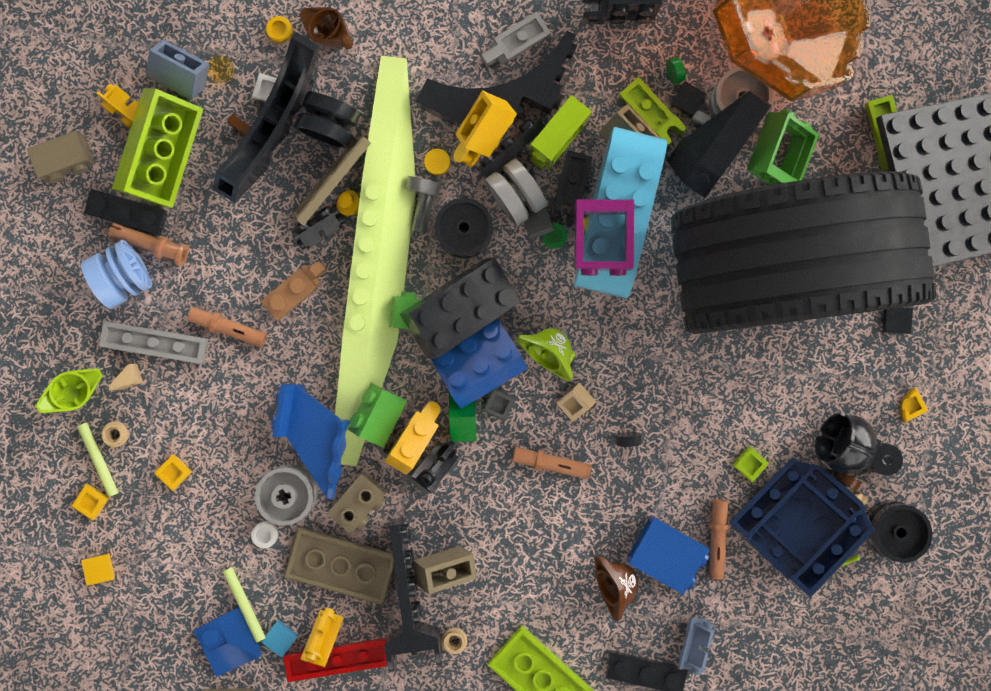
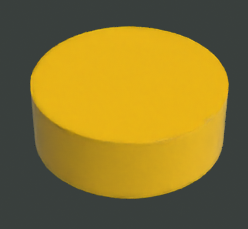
(279, 29)
(437, 162)

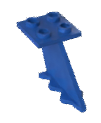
(313, 433)

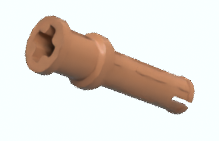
(160, 247)

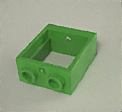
(768, 143)

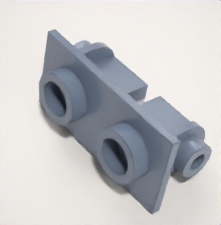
(698, 633)

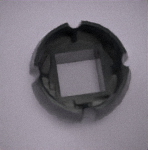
(846, 443)

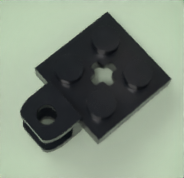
(620, 10)

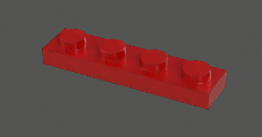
(342, 659)

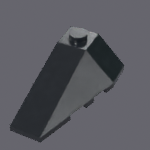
(711, 148)

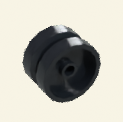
(327, 119)
(452, 217)
(900, 531)

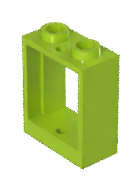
(559, 133)

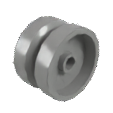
(734, 85)
(519, 190)
(271, 496)

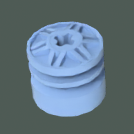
(116, 274)

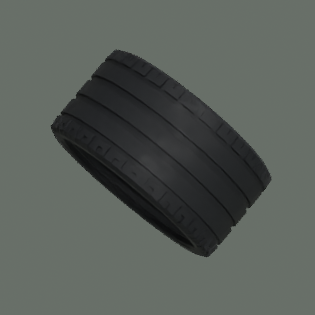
(803, 251)

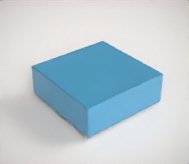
(280, 638)

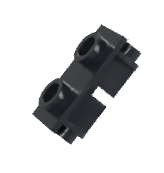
(324, 220)
(436, 465)

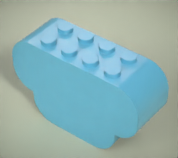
(627, 172)

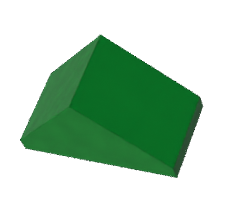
(462, 421)

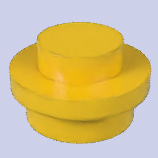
(348, 203)

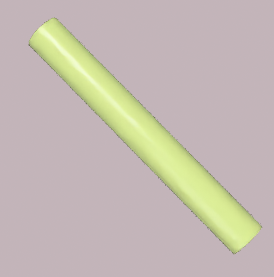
(97, 459)
(244, 605)

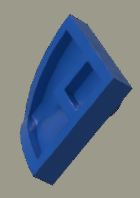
(227, 642)

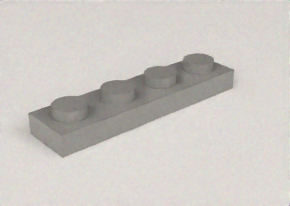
(153, 342)

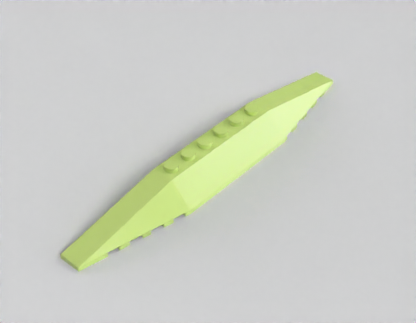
(379, 247)

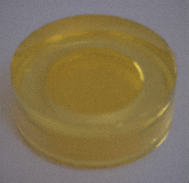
(221, 69)

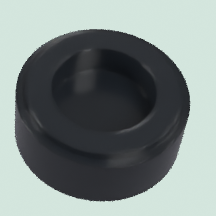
(628, 439)

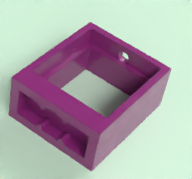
(603, 207)

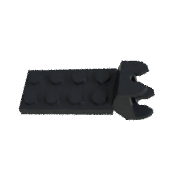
(413, 634)

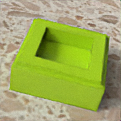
(750, 464)

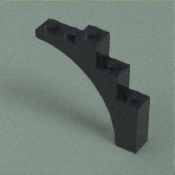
(534, 88)
(273, 122)

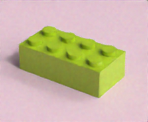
(157, 147)

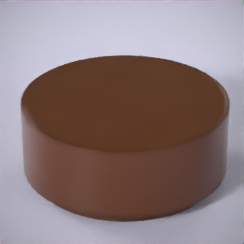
(848, 480)

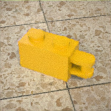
(483, 128)
(414, 439)

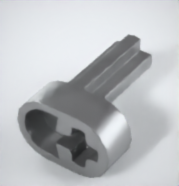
(427, 191)

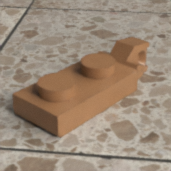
(294, 290)

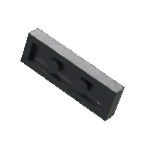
(510, 147)
(125, 212)
(645, 672)

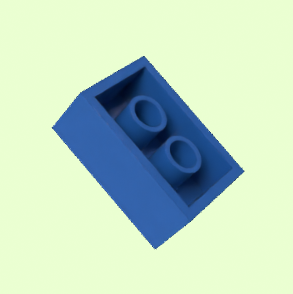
(480, 364)

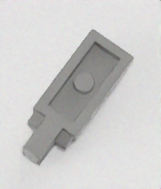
(516, 40)

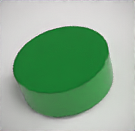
(676, 70)
(555, 238)

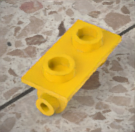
(115, 101)
(322, 637)

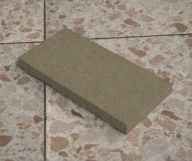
(330, 179)
(340, 565)

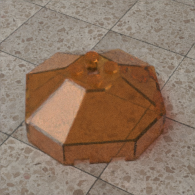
(808, 44)

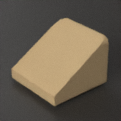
(127, 378)
(576, 402)

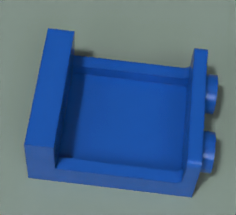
(668, 555)

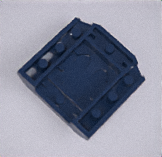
(804, 524)

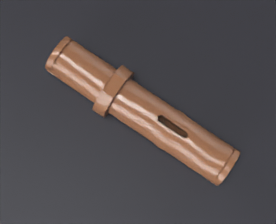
(217, 323)
(551, 463)
(718, 538)

